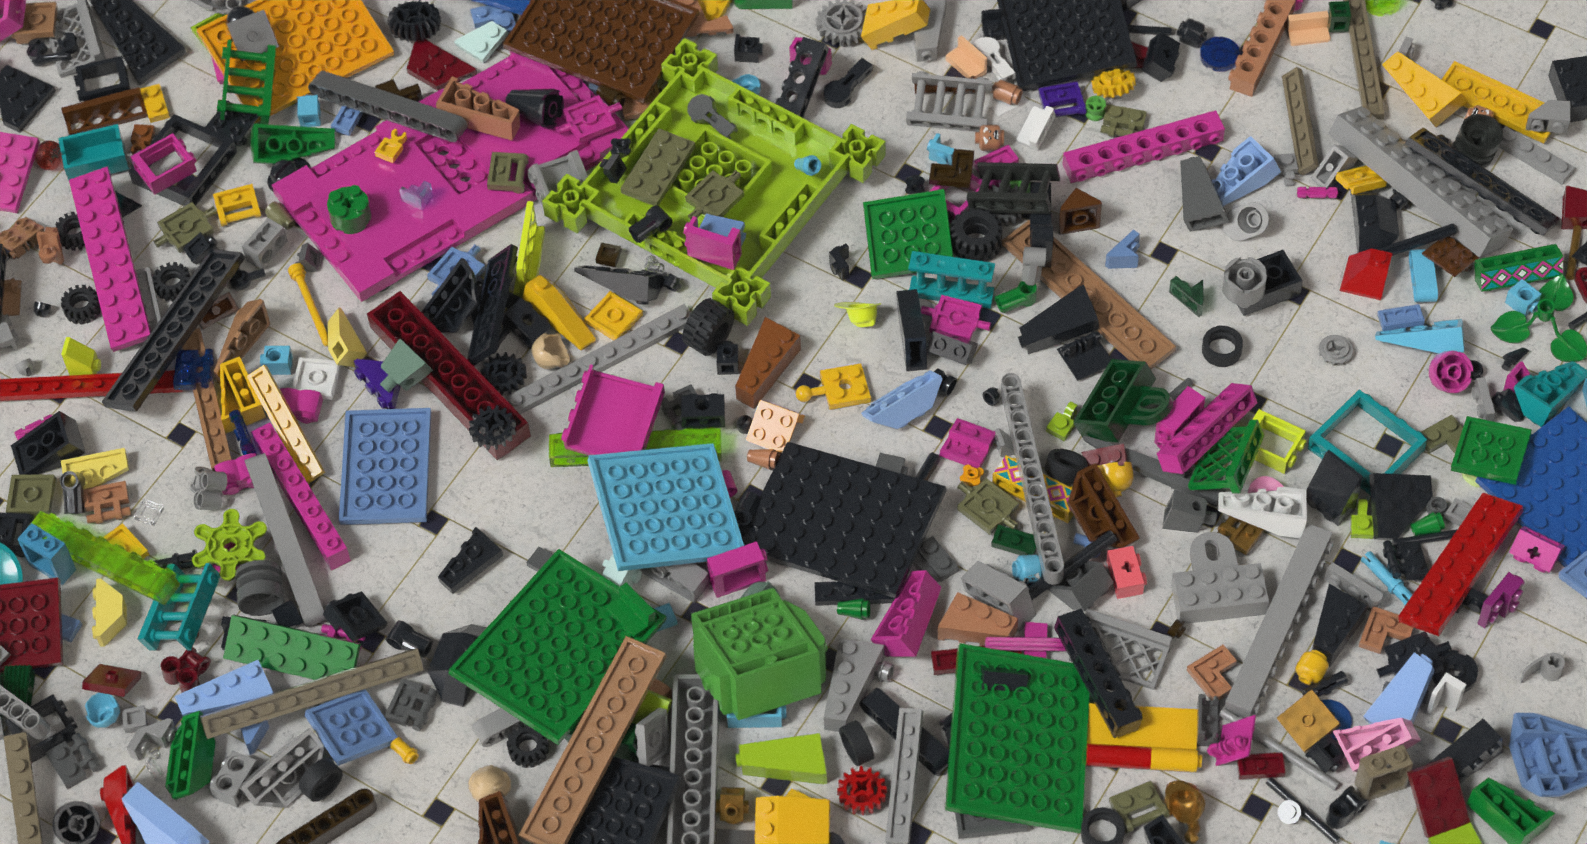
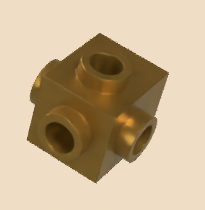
(732, 805)

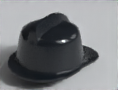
(284, 168)

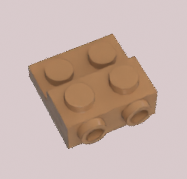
(38, 22)

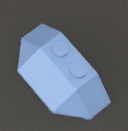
(905, 401)

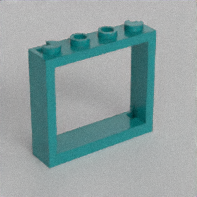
(1416, 439)

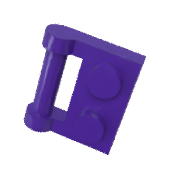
(1063, 95)

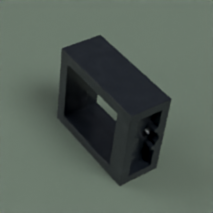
(99, 69)
(45, 708)

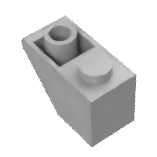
(1550, 117)

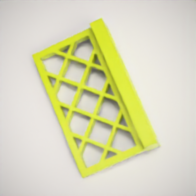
(529, 251)

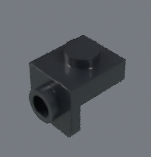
(837, 261)
(1507, 403)

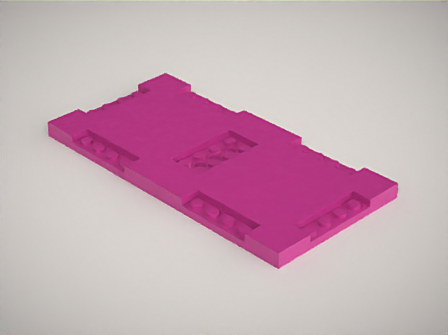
(407, 238)

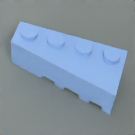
(226, 691)

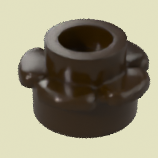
(1176, 629)

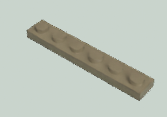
(1300, 121)
(23, 789)

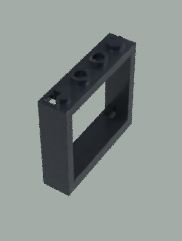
(207, 175)

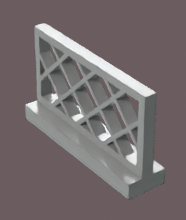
(93, 42)
(1131, 634)

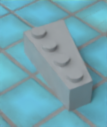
(851, 677)

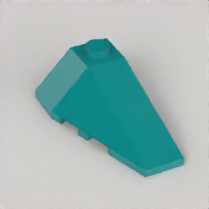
(1548, 391)

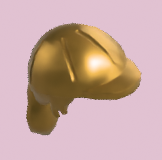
(1186, 805)

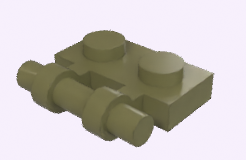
(1116, 116)

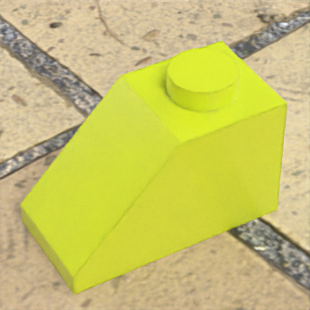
(80, 358)

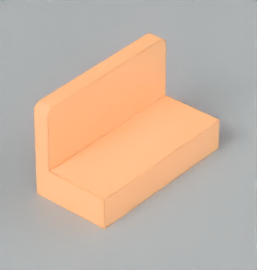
(1308, 28)
(967, 59)

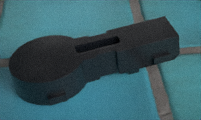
(838, 92)

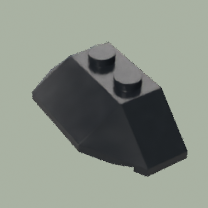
(1374, 220)
(453, 299)
(449, 650)

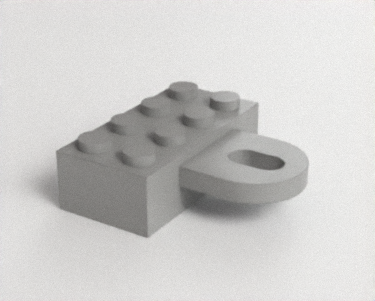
(1218, 587)

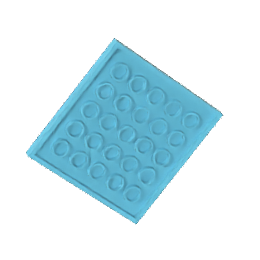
(664, 506)

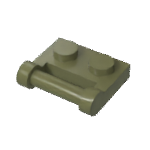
(501, 169)
(1138, 800)

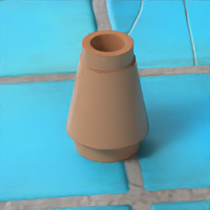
(763, 457)

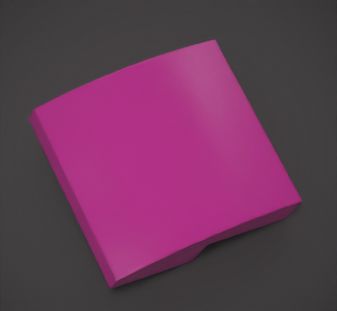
(967, 443)

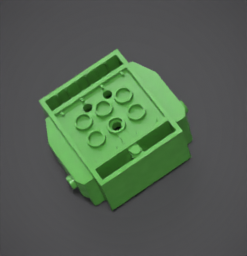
(758, 653)

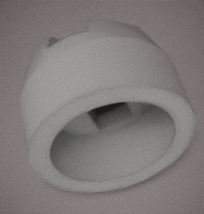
(24, 365)

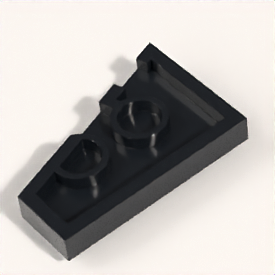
(473, 559)

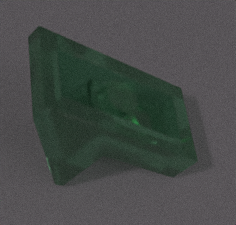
(1190, 297)

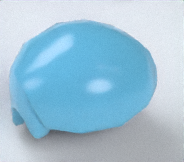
(749, 82)
(102, 710)

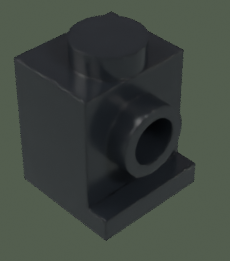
(747, 49)
(727, 358)
(1326, 754)

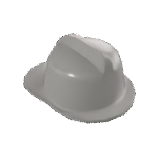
(1246, 221)

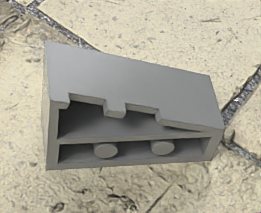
(999, 591)

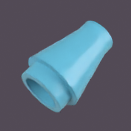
(809, 165)

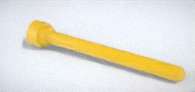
(297, 273)

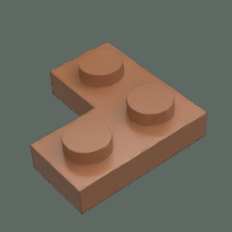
(1382, 624)
(1208, 672)

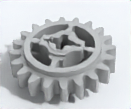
(841, 22)

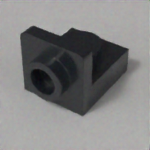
(992, 24)
(200, 247)
(1473, 600)

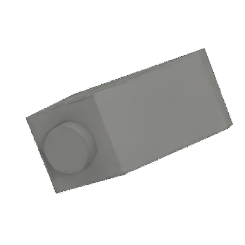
(1335, 161)

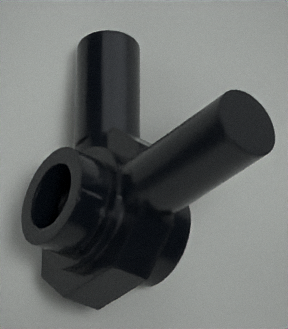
(242, 279)

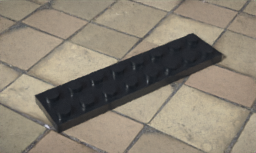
(1482, 181)

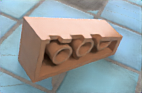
(479, 110)

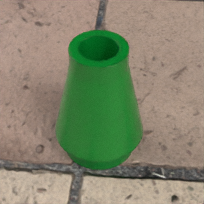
(1429, 524)
(855, 608)

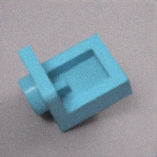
(938, 152)

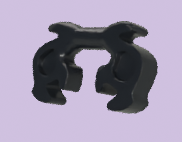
(37, 49)

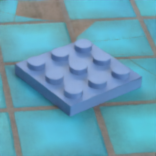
(351, 726)

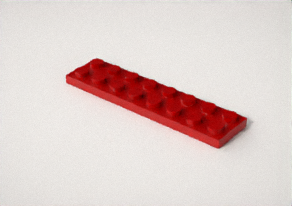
(1460, 564)

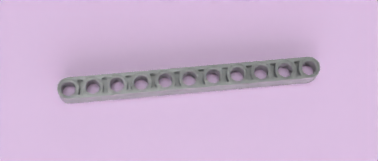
(1035, 485)

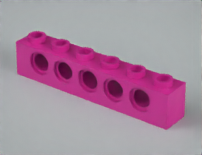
(1206, 428)

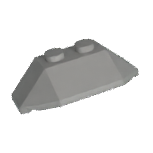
(279, 777)

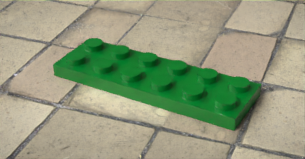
(288, 648)

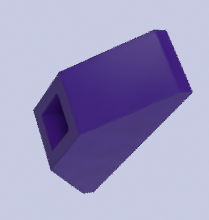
(372, 374)

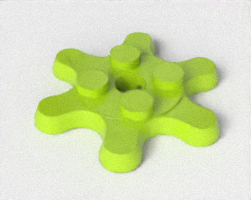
(229, 532)

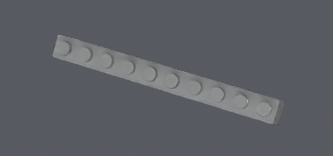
(1278, 622)

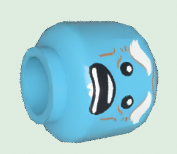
(1027, 568)

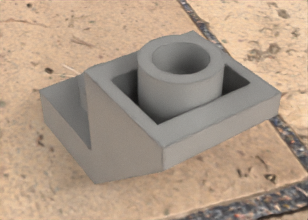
(157, 733)

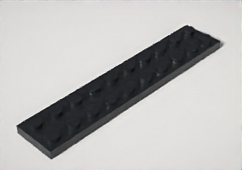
(173, 330)

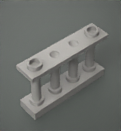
(937, 118)

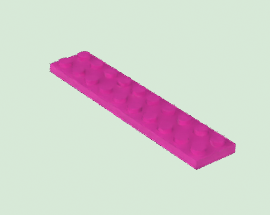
(110, 259)

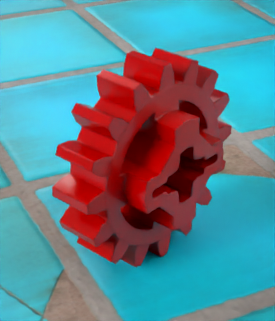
(859, 798)

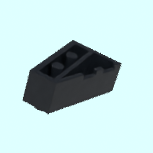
(1337, 623)

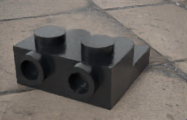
(354, 616)

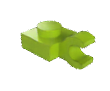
(1062, 424)
(1361, 523)

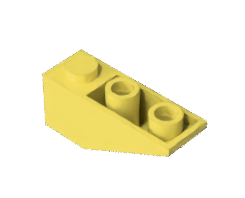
(343, 340)

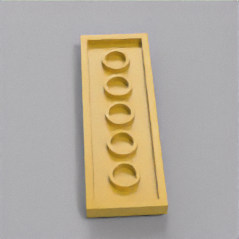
(1508, 104)

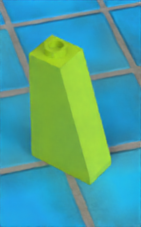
(785, 759)

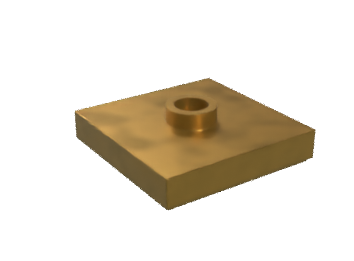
(1308, 721)

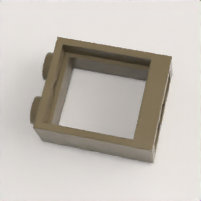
(1373, 773)

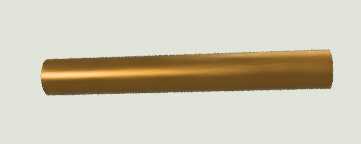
(1573, 248)

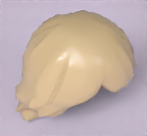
(550, 351)
(488, 781)

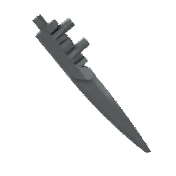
(1151, 468)

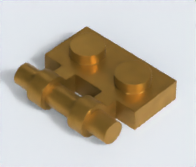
(1243, 537)

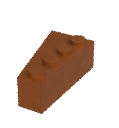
(767, 360)

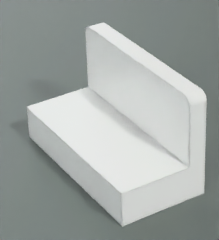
(1036, 127)
(1447, 692)

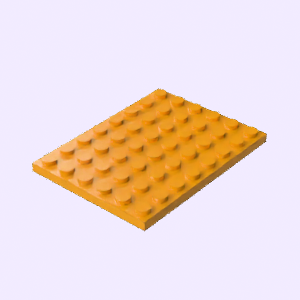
(311, 39)

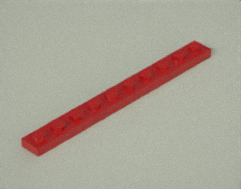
(71, 386)

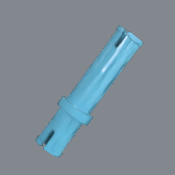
(1395, 586)

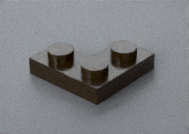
(954, 175)

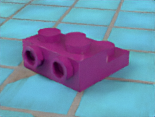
(1502, 600)

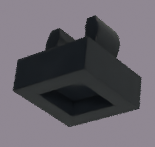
(613, 168)

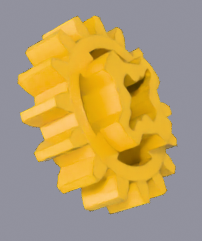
(1113, 83)

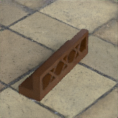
(104, 108)

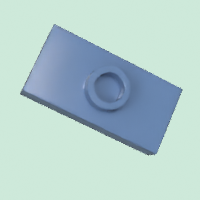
(1401, 317)

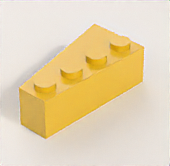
(1426, 90)

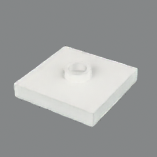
(317, 375)

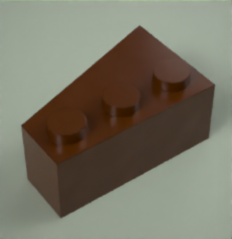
(496, 821)

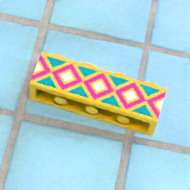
(1008, 480)

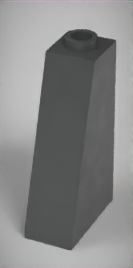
(1199, 196)

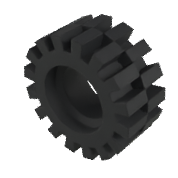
(64, 226)
(167, 273)
(75, 296)
(527, 757)

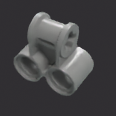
(207, 488)

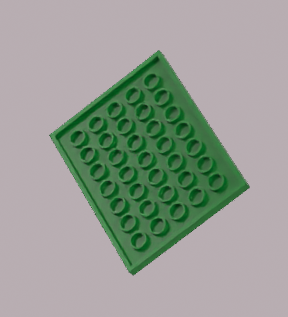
(549, 647)
(1018, 750)

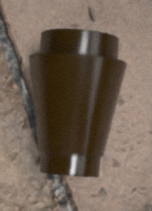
(610, 96)

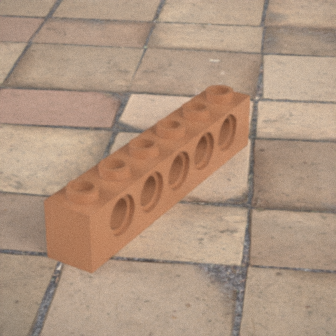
(1261, 46)

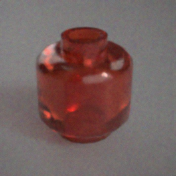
(48, 155)

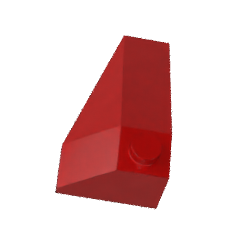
(114, 789)

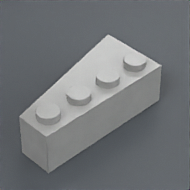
(685, 579)

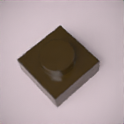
(608, 254)

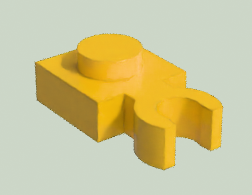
(391, 148)

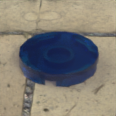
(1219, 53)

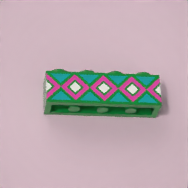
(1510, 268)

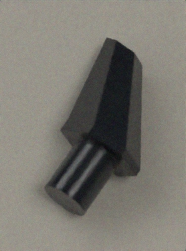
(1513, 357)

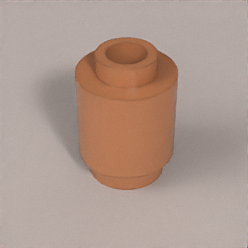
(1006, 92)

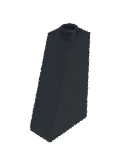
(1060, 322)
(912, 330)

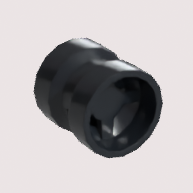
(948, 383)

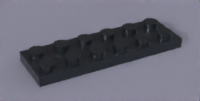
(492, 305)

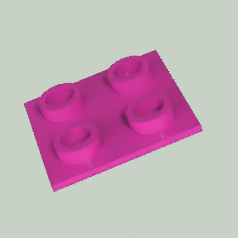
(1234, 741)

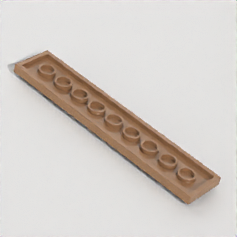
(1117, 319)
(593, 744)

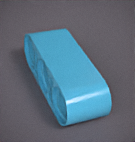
(1422, 277)

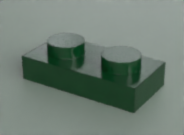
(1013, 541)

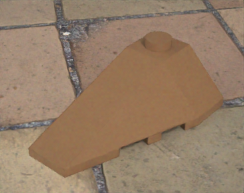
(245, 330)

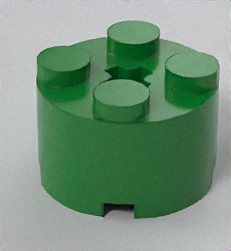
(349, 209)

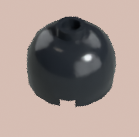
(76, 823)

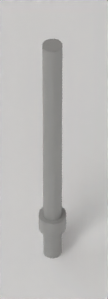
(1287, 754)

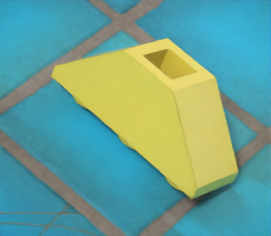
(109, 612)

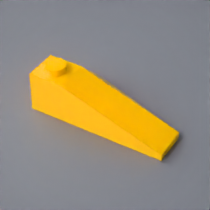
(559, 310)

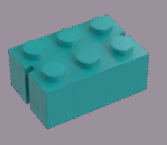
(93, 151)

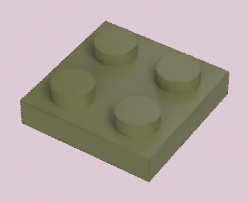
(31, 494)

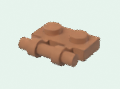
(106, 496)

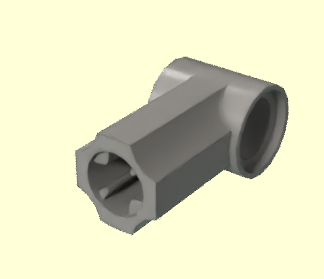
(1033, 261)

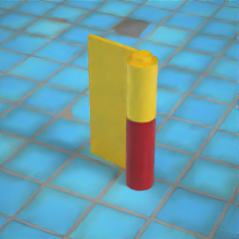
(1162, 742)

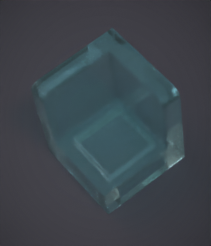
(416, 195)

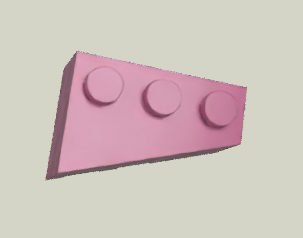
(1374, 738)

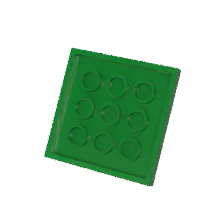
(906, 225)

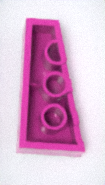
(908, 616)

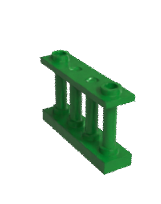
(264, 75)

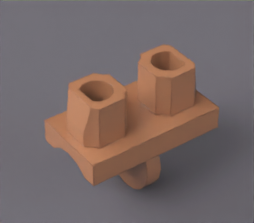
(50, 246)

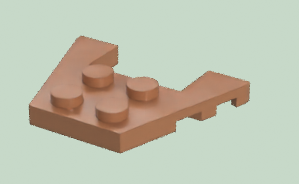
(701, 25)

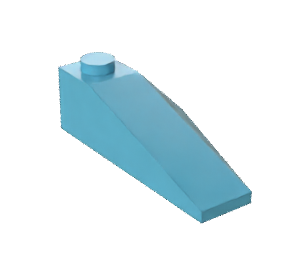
(1441, 337)

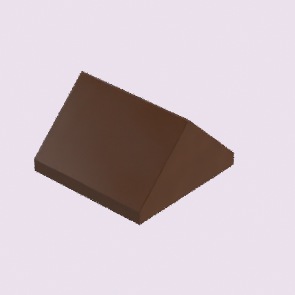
(1080, 213)

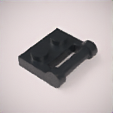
(8, 527)

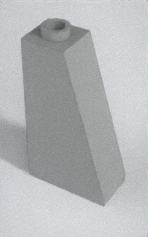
(928, 38)

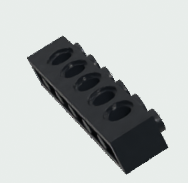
(1077, 647)

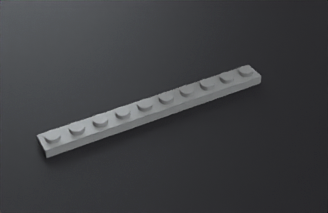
(601, 359)

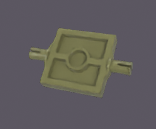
(715, 195)
(184, 225)
(987, 506)

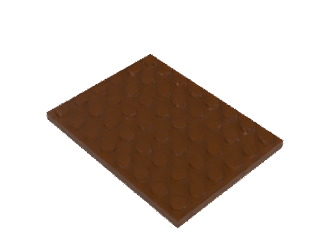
(604, 40)

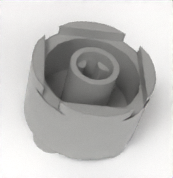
(1244, 281)

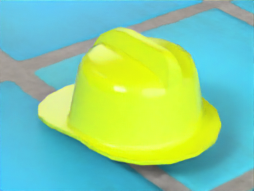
(860, 313)

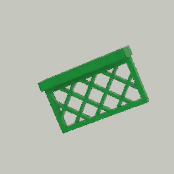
(1241, 459)

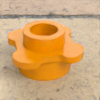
(971, 480)

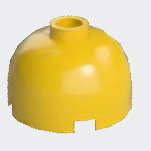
(1118, 477)

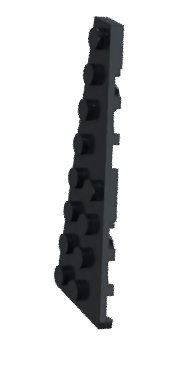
(138, 37)

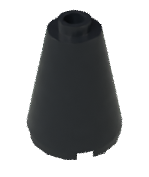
(537, 105)

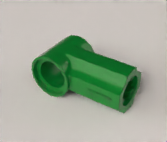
(1020, 296)

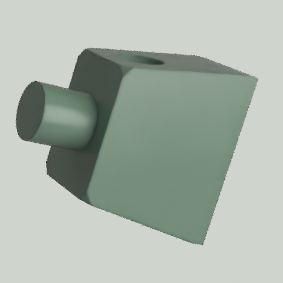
(403, 368)

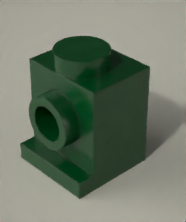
(1339, 16)

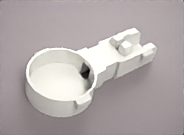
(999, 66)

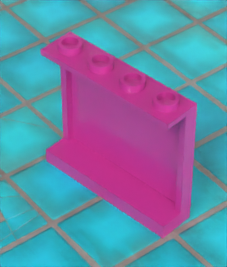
(612, 414)

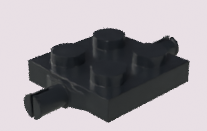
(1401, 651)

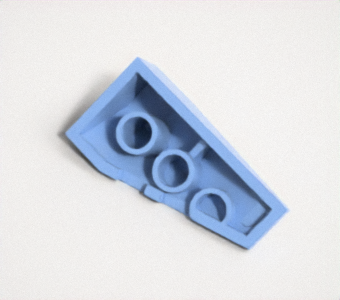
(1245, 171)
(157, 820)

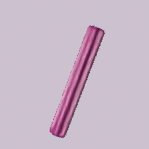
(1024, 643)

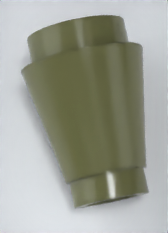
(279, 214)

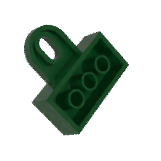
(1121, 400)

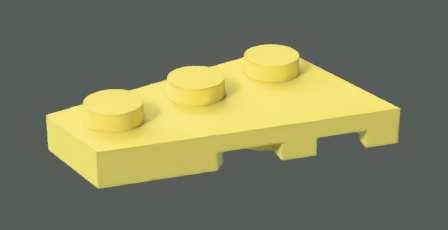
(97, 467)

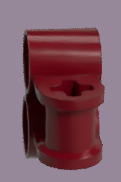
(185, 669)

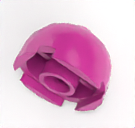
(1450, 371)

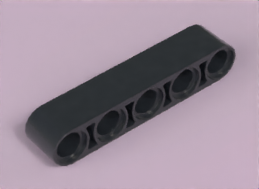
(886, 713)

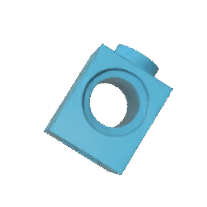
(309, 111)
(1522, 291)
(283, 358)

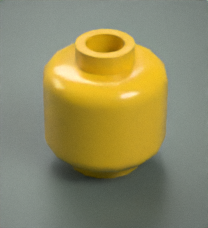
(1311, 667)

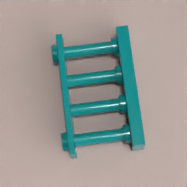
(954, 267)
(158, 615)

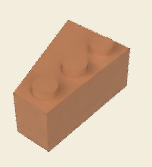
(975, 621)

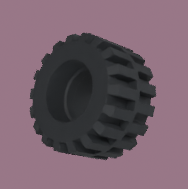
(976, 222)
(708, 326)

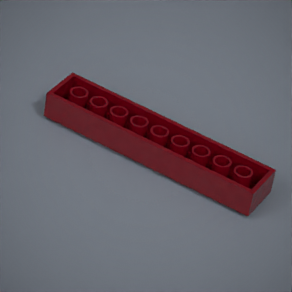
(453, 376)

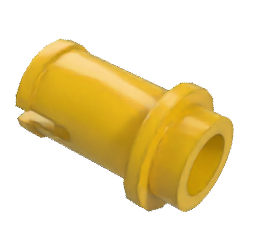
(404, 750)

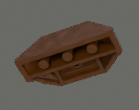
(1099, 509)

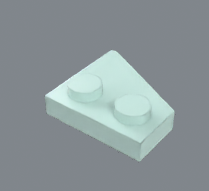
(482, 41)

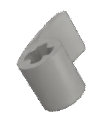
(1548, 665)

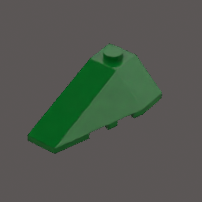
(284, 142)

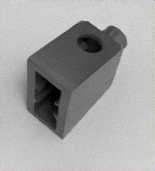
(1187, 513)

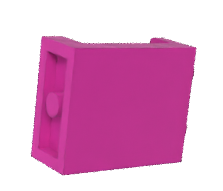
(712, 246)

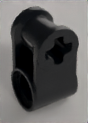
(1348, 805)

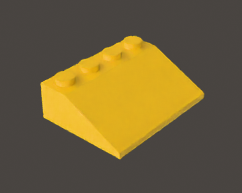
(792, 820)

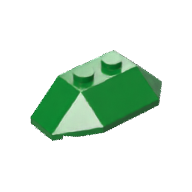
(189, 758)

